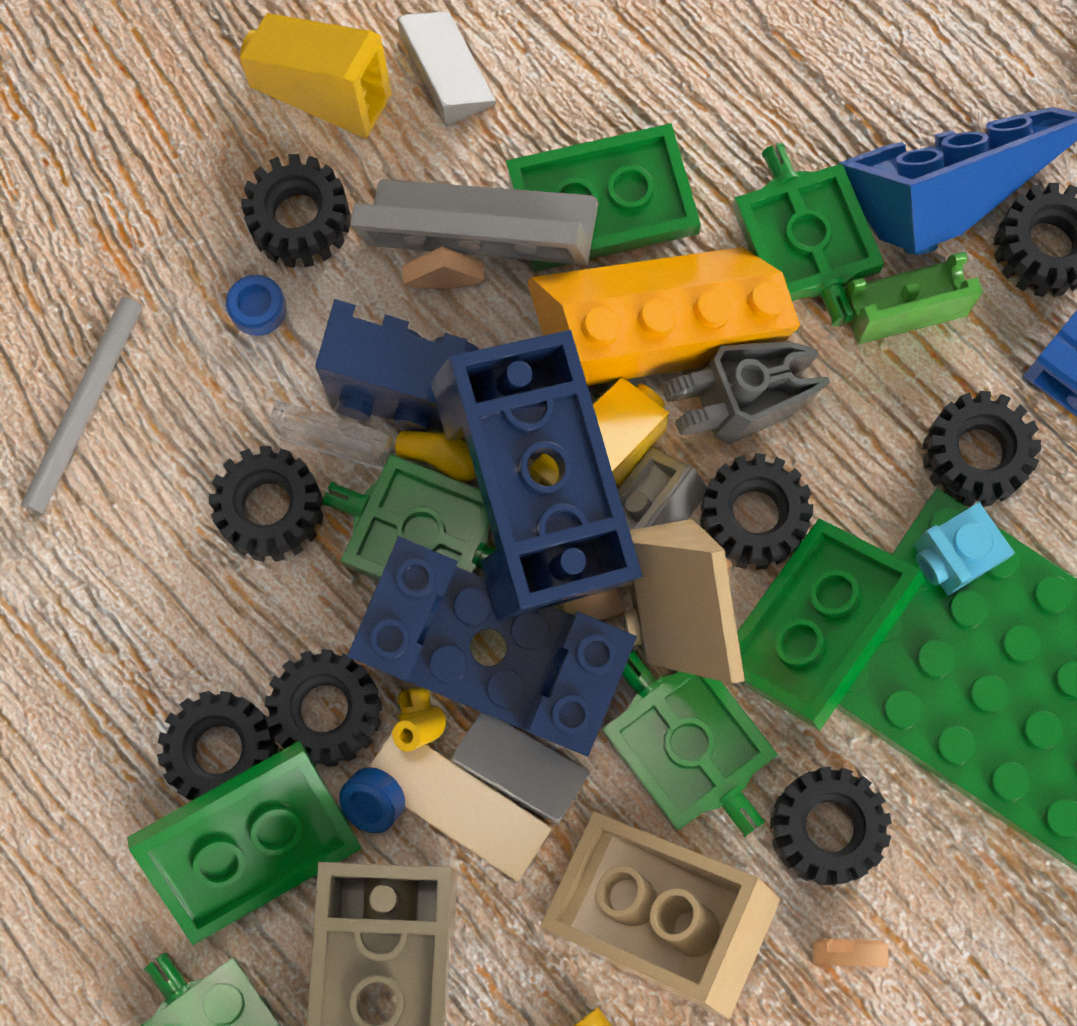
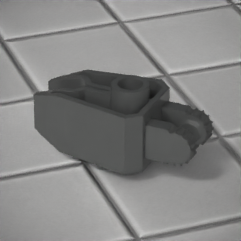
(746, 389)

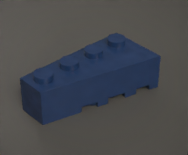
(384, 369)

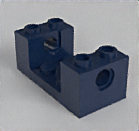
(553, 538)
(555, 663)

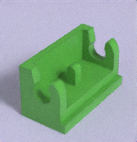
(911, 299)

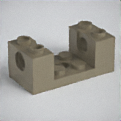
(381, 929)

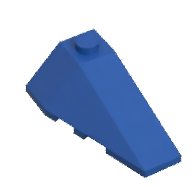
(948, 187)

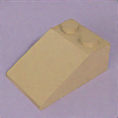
(684, 602)
(662, 913)

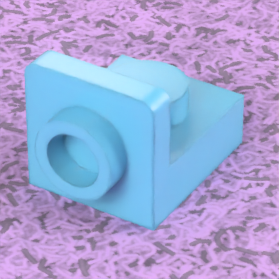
(961, 549)

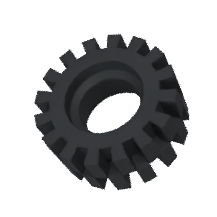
(292, 181)
(1020, 251)
(1004, 425)
(247, 475)
(771, 480)
(316, 671)
(197, 718)
(868, 822)

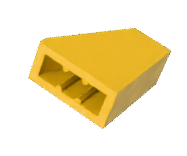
(319, 69)
(629, 424)

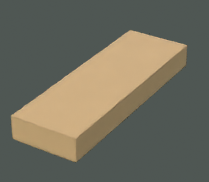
(465, 808)

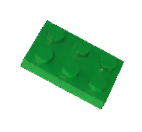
(636, 183)
(823, 621)
(243, 843)

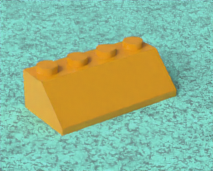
(664, 311)

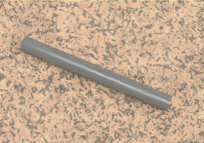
(81, 406)

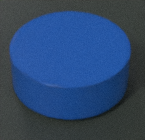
(256, 305)
(372, 800)

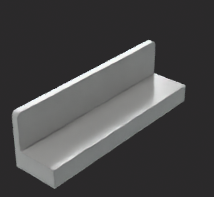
(479, 221)

